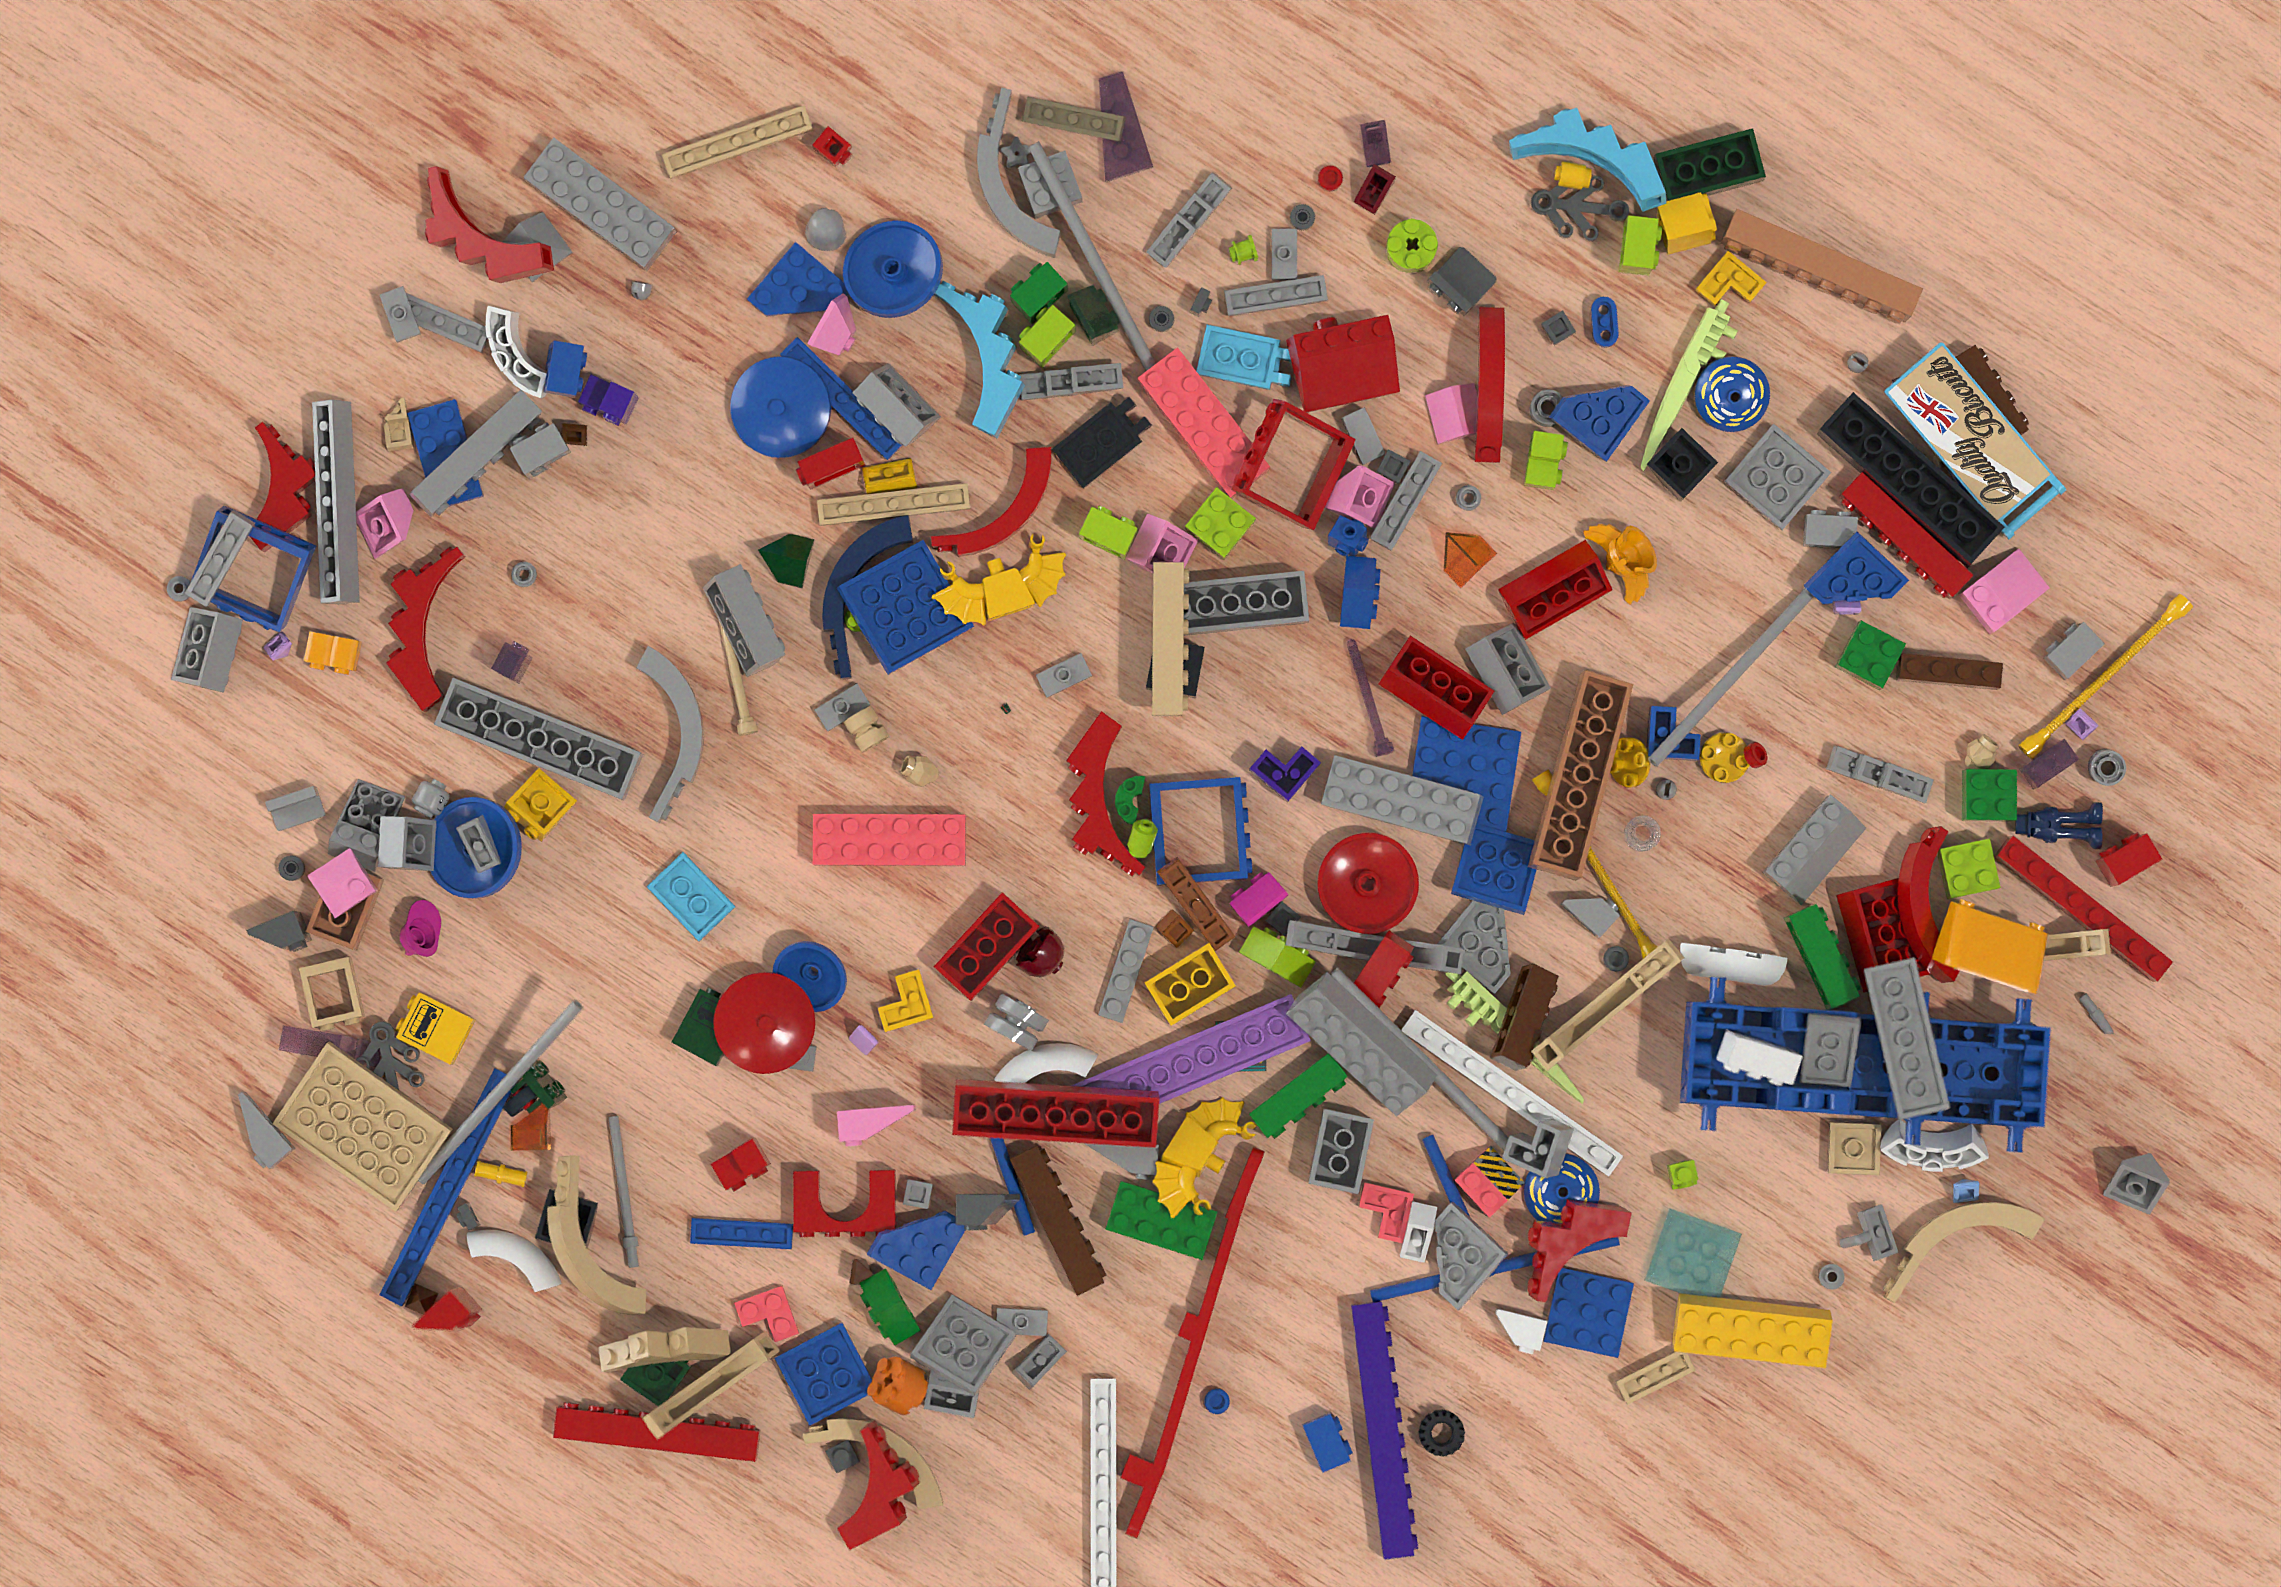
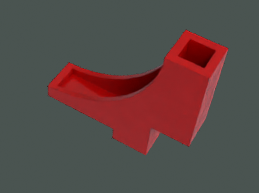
(287, 480)
(1557, 1243)
(887, 1481)

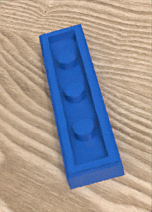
(741, 1233)

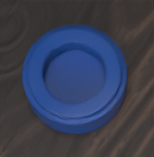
(1217, 1401)

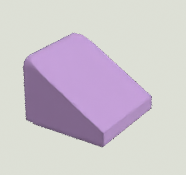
(1847, 608)
(863, 1039)

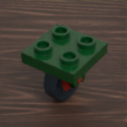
(539, 1086)

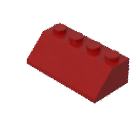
(1555, 589)
(451, 1312)

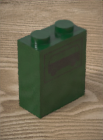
(697, 1029)

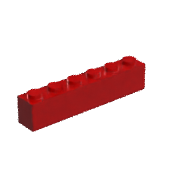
(1905, 535)

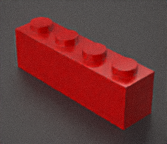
(1383, 967)

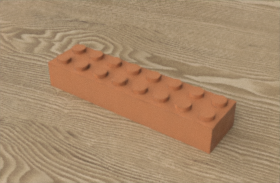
(1821, 266)
(1580, 775)

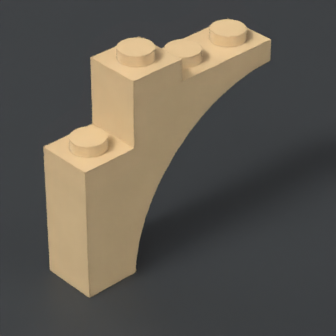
(661, 1347)

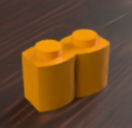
(332, 651)

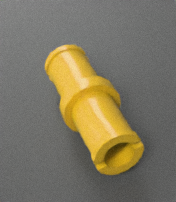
(500, 1174)

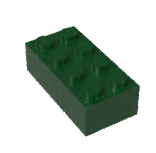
(1711, 165)

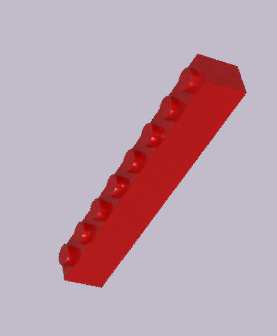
(2082, 908)
(629, 1430)

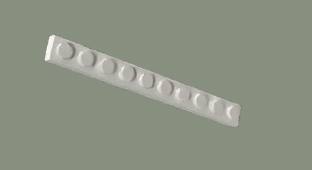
(1507, 1089)
(1103, 1482)

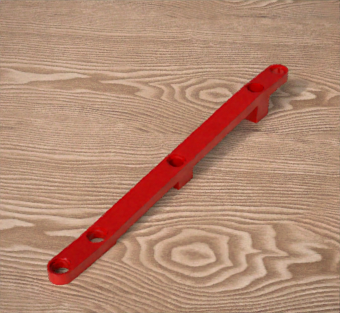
(1193, 1328)

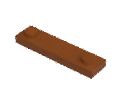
(1196, 903)

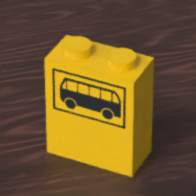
(434, 1028)

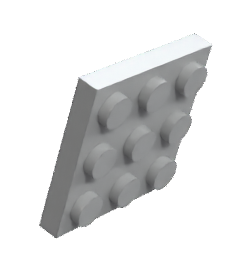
(1777, 477)
(963, 1345)

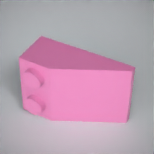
(2004, 591)
(865, 1123)

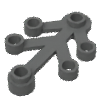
(1575, 206)
(388, 1063)

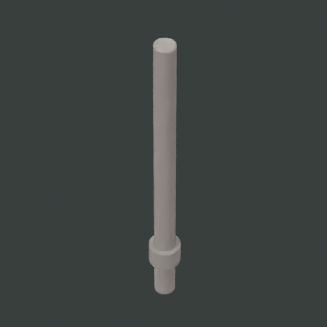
(630, 1240)

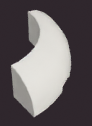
(509, 352)
(1732, 964)
(1047, 1058)
(1937, 1150)
(517, 1251)

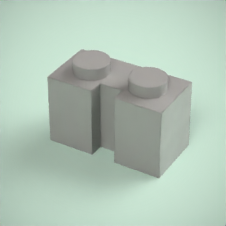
(1828, 530)
(2073, 650)

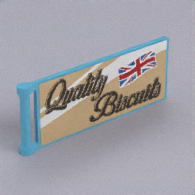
(1972, 437)

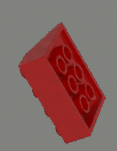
(1345, 363)
(1875, 928)

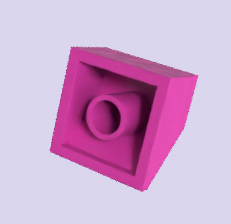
(1258, 898)

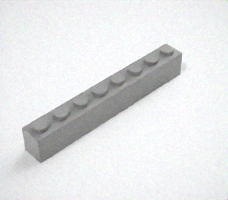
(335, 502)

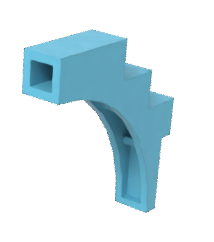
(1600, 146)
(999, 388)

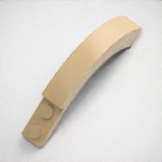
(1607, 1004)
(1957, 1218)
(573, 1253)

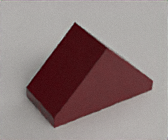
(1374, 189)

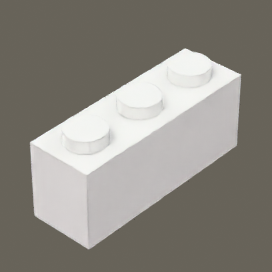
(1759, 1058)

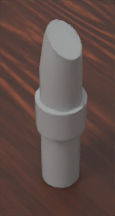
(2096, 1014)

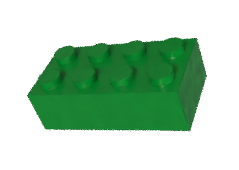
(1822, 956)
(1143, 1218)

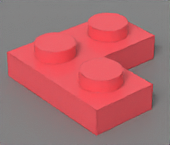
(1394, 1206)
(769, 1305)

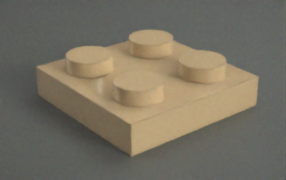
(1854, 1148)

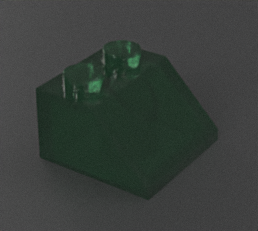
(1093, 314)

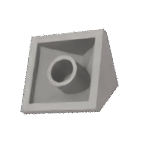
(539, 230)
(2138, 1183)

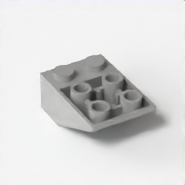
(361, 821)
(949, 1398)

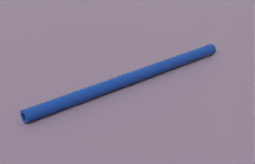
(1506, 1265)

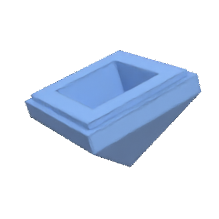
(1965, 1191)

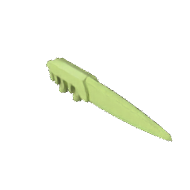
(1697, 353)
(1492, 1012)

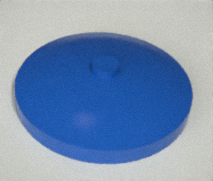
(892, 269)
(780, 407)
(452, 862)

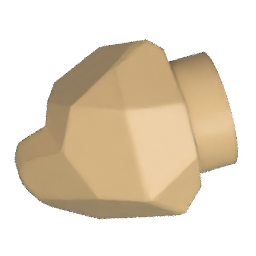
(1981, 753)
(919, 770)

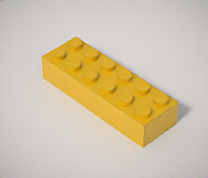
(1752, 1330)

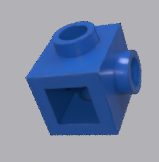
(1348, 536)

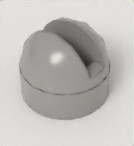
(641, 290)
(1856, 367)
(1660, 789)

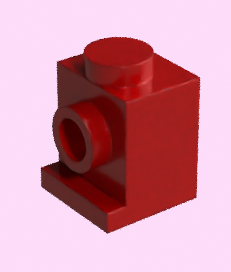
(828, 139)

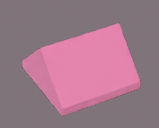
(1453, 412)

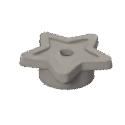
(1012, 159)

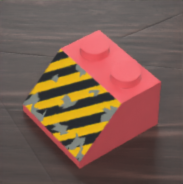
(1489, 1181)

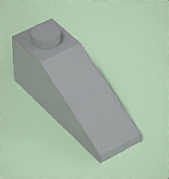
(265, 1138)
(1131, 1158)

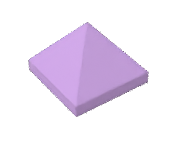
(278, 646)
(2081, 724)

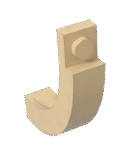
(2077, 945)
(711, 1384)
(927, 1491)

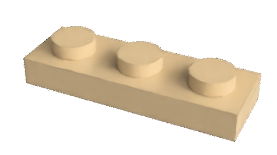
(1655, 1376)

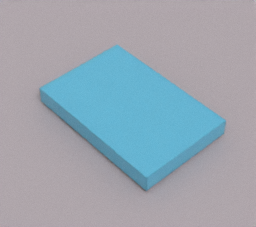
(691, 896)

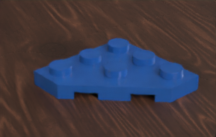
(797, 286)
(1600, 417)
(1856, 574)
(919, 1247)

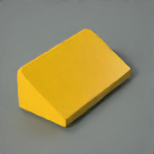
(890, 477)

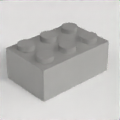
(1340, 1151)

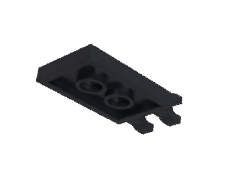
(1101, 442)

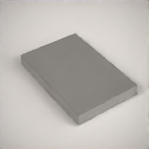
(1829, 1050)

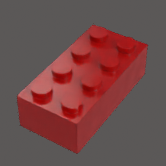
(1436, 687)
(986, 946)

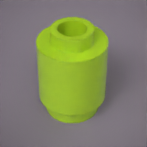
(1142, 838)

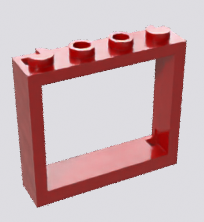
(1325, 478)

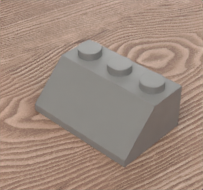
(896, 405)
(207, 649)
(1508, 668)

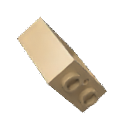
(324, 968)

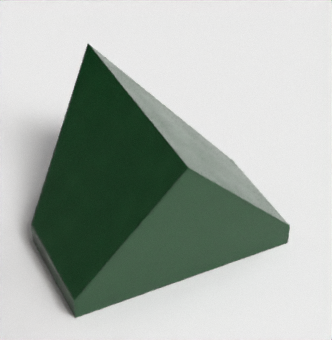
(788, 559)

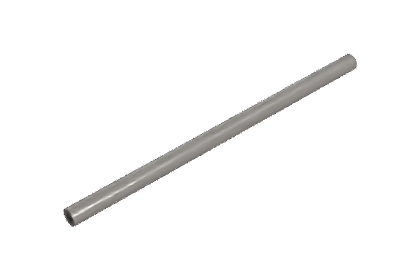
(1092, 255)
(1730, 678)
(1441, 1079)
(501, 1089)

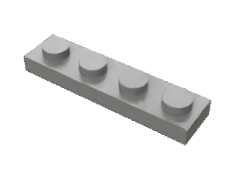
(1276, 295)
(448, 324)
(1405, 500)
(220, 558)
(1126, 971)

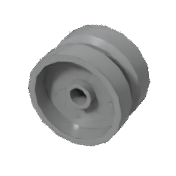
(1016, 1022)

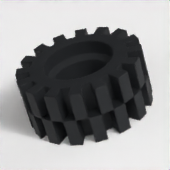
(1452, 1444)

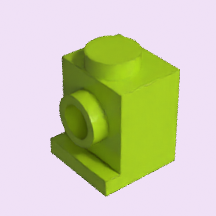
(1682, 1174)

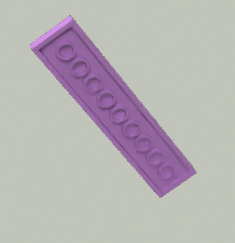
(1208, 1053)

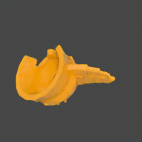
(1627, 555)

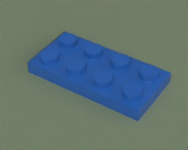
(437, 435)

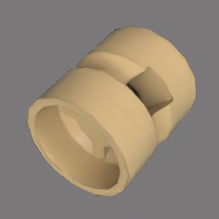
(866, 729)

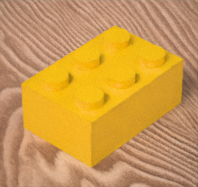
(1190, 984)

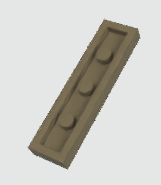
(1073, 119)

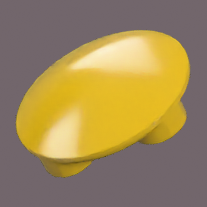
(1724, 757)
(1630, 762)

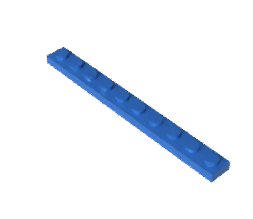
(441, 1201)

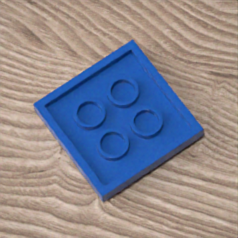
(1496, 870)
(1588, 1312)
(825, 1373)

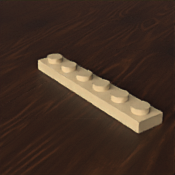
(737, 142)
(893, 504)

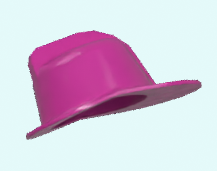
(421, 929)

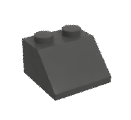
(283, 932)
(980, 1210)

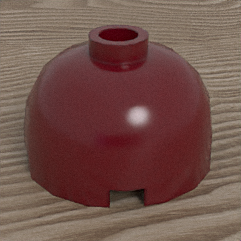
(1042, 955)

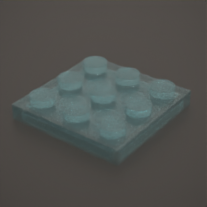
(1692, 1255)

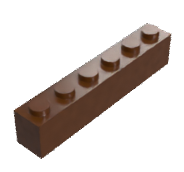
(1057, 1220)

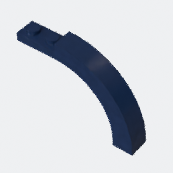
(859, 553)

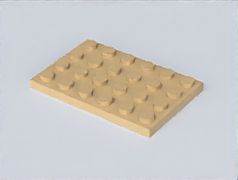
(362, 1126)

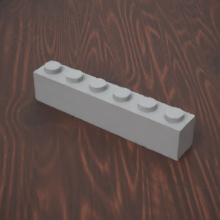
(475, 453)

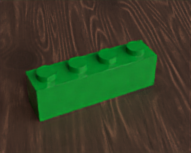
(1298, 1095)

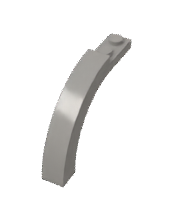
(1015, 222)
(691, 727)
(1362, 946)

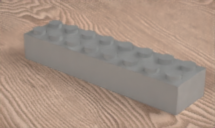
(538, 739)

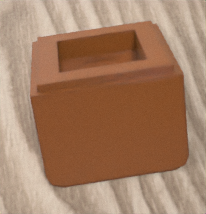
(1174, 928)

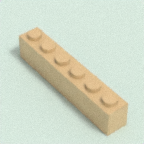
(1168, 634)

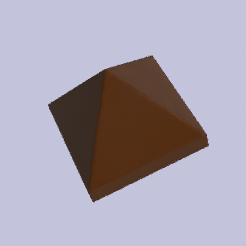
(574, 433)
(860, 1271)
(421, 1299)

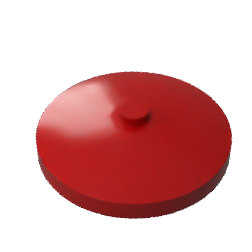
(1368, 883)
(764, 1023)

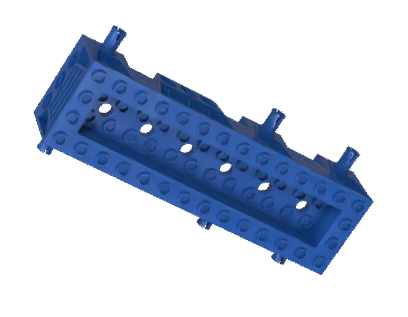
(1965, 1047)

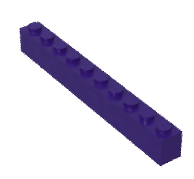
(1382, 1430)

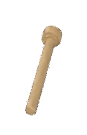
(746, 723)

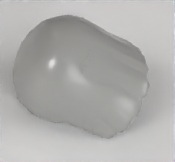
(825, 230)

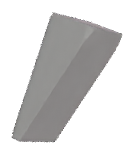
(1367, 442)
(479, 843)
(1039, 1361)

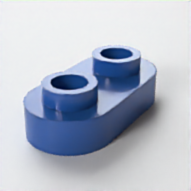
(1604, 322)

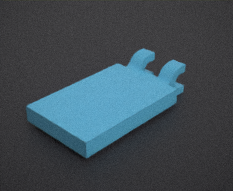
(1242, 358)

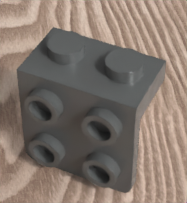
(1461, 281)

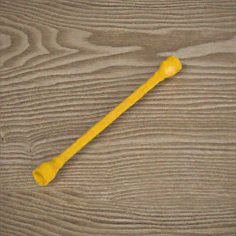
(2177, 608)
(1542, 783)

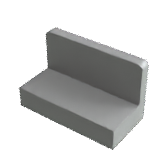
(296, 808)

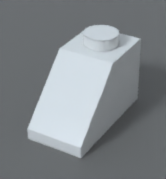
(1418, 1232)
(1523, 1330)

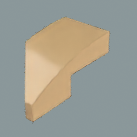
(398, 428)

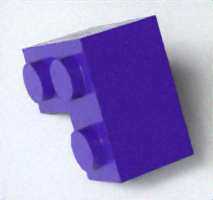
(608, 399)
(1285, 778)

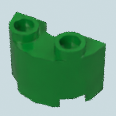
(1124, 798)

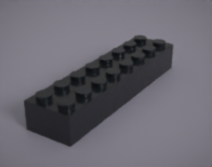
(1910, 480)

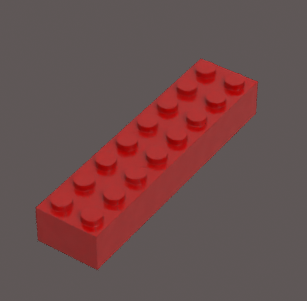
(1055, 1113)

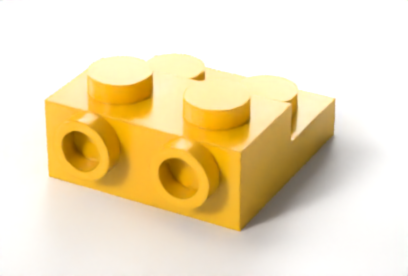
(539, 805)

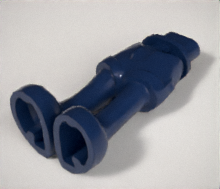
(2047, 823)

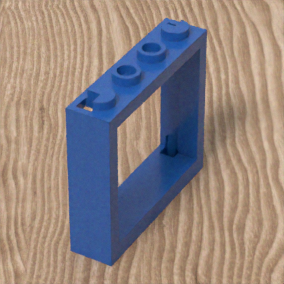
(275, 538)
(1241, 814)

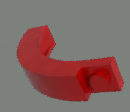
(1490, 384)
(1014, 518)
(1915, 904)

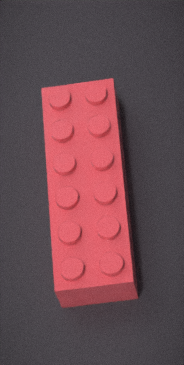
(1199, 418)
(889, 839)

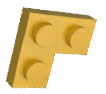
(1730, 273)
(912, 1008)

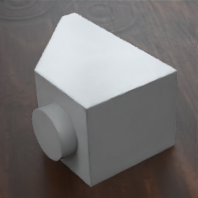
(1593, 913)

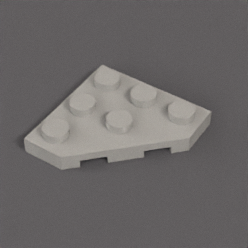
(1484, 938)
(1463, 1255)

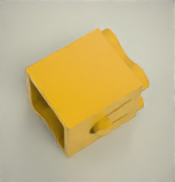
(1686, 223)

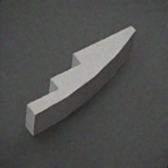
(1189, 219)
(1072, 381)
(1880, 774)

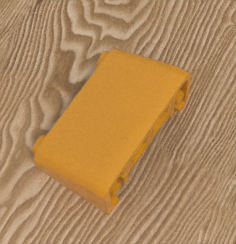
(1992, 947)

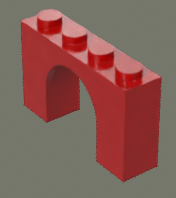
(811, 1217)

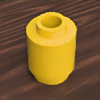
(1573, 175)

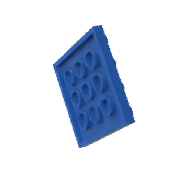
(898, 609)
(1477, 764)

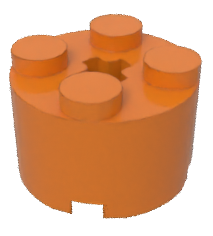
(898, 1385)

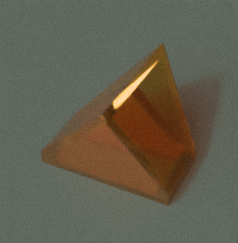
(1465, 556)
(532, 1131)

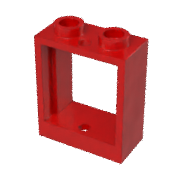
(830, 464)

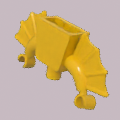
(1004, 590)
(1194, 1150)

